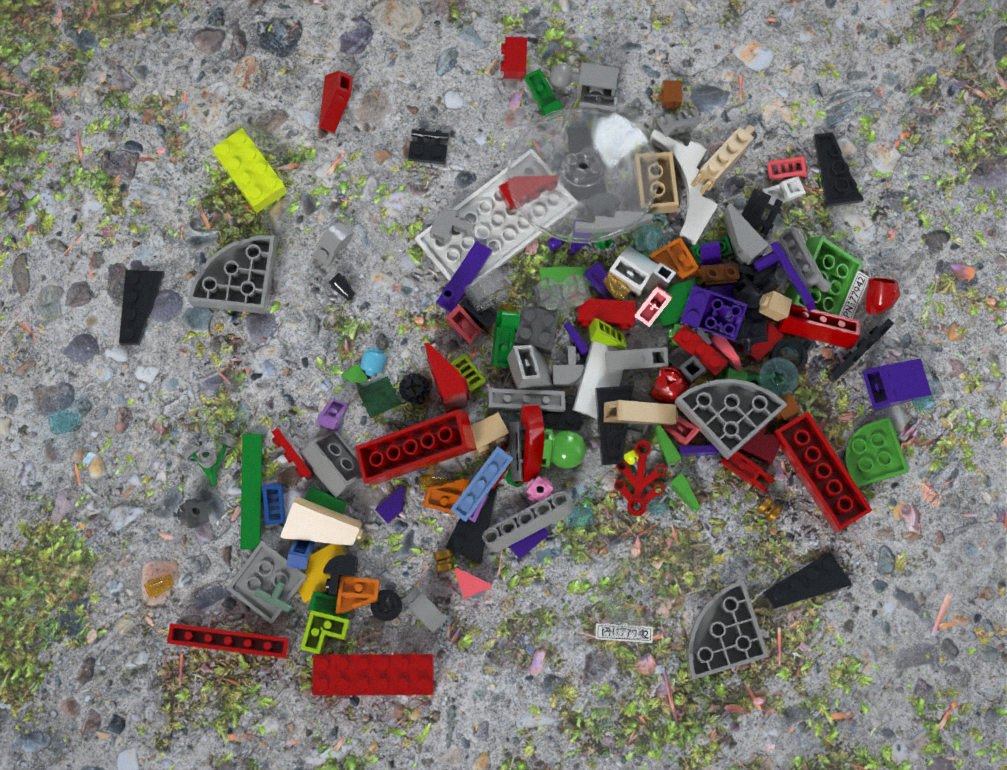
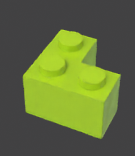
(321, 626)

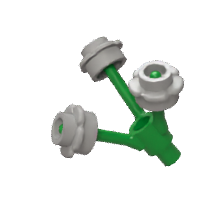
(207, 459)

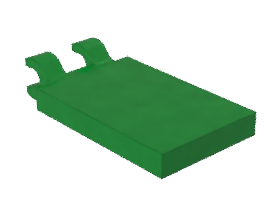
(672, 312)

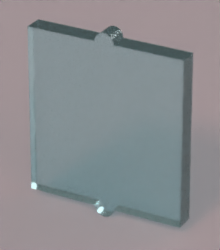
(512, 416)

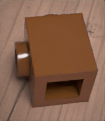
(671, 94)
(790, 411)

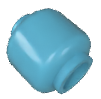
(373, 361)

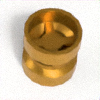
(772, 513)
(446, 565)

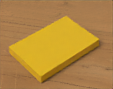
(315, 567)

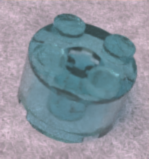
(778, 366)

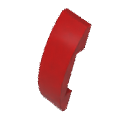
(534, 441)

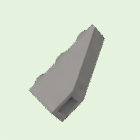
(636, 359)

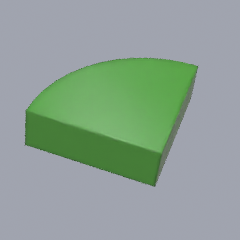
(355, 375)

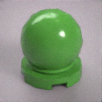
(563, 449)

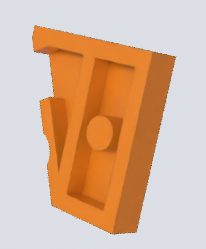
(677, 258)
(444, 495)
(356, 593)

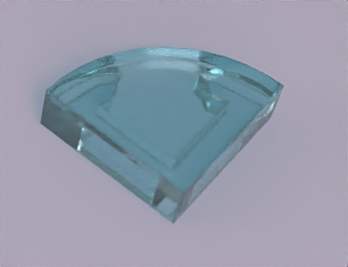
(657, 506)

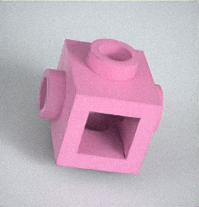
(535, 497)

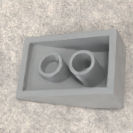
(743, 238)

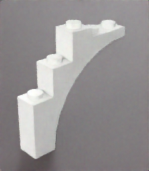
(687, 160)

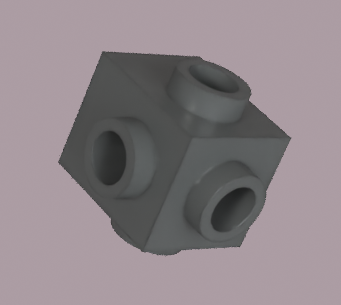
(193, 513)

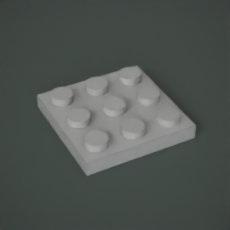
(263, 572)

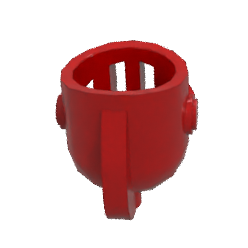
(881, 295)
(669, 386)

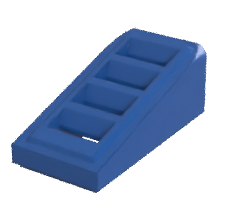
(276, 486)
(300, 554)

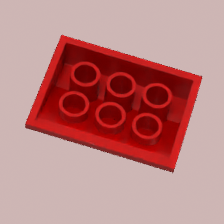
(450, 385)

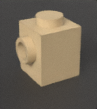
(775, 305)

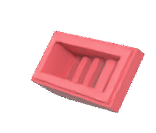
(788, 175)
(725, 349)

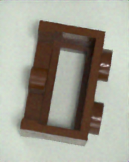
(717, 275)

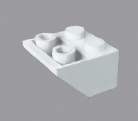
(633, 269)

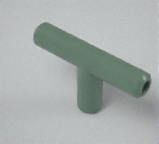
(274, 598)

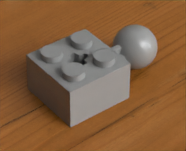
(591, 79)

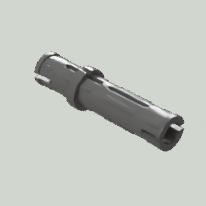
(515, 451)

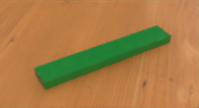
(251, 491)

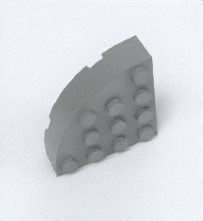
(237, 276)
(729, 411)
(724, 634)

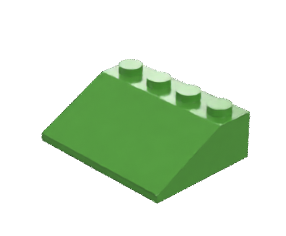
(837, 268)

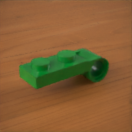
(542, 92)
(504, 337)

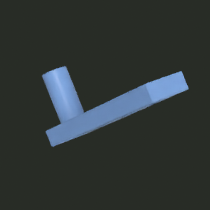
(482, 484)

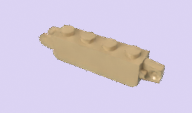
(724, 159)

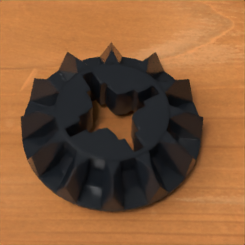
(408, 395)
(391, 613)

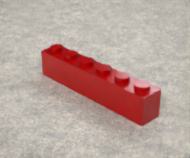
(229, 641)

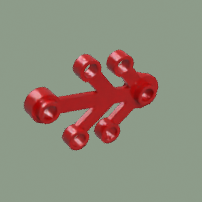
(640, 482)

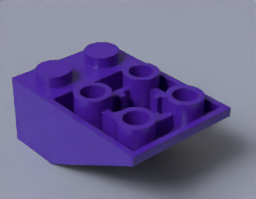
(713, 312)
(896, 383)

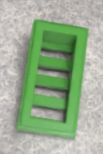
(667, 448)
(684, 491)

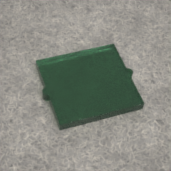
(379, 397)

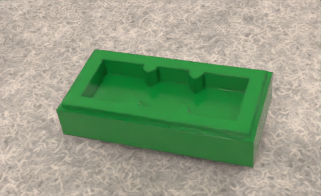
(324, 604)

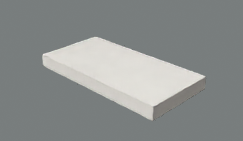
(595, 377)

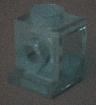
(63, 422)
(580, 517)

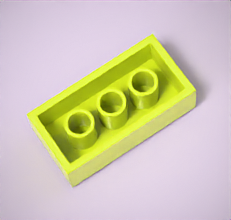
(249, 170)

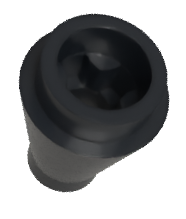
(341, 286)

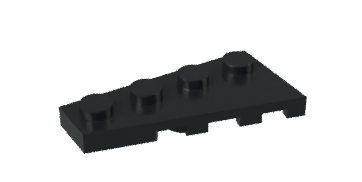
(836, 180)
(138, 300)
(851, 357)
(812, 580)

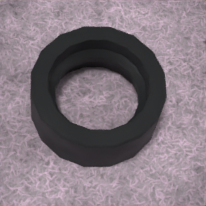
(794, 344)

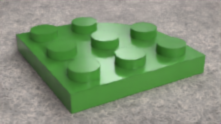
(874, 454)

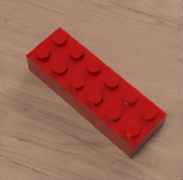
(416, 447)
(822, 472)
(373, 675)

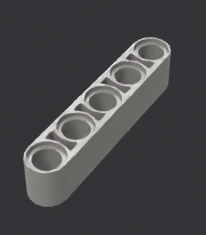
(519, 521)

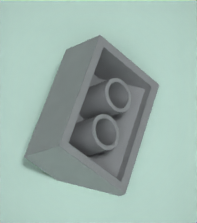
(333, 462)

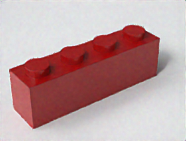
(821, 326)

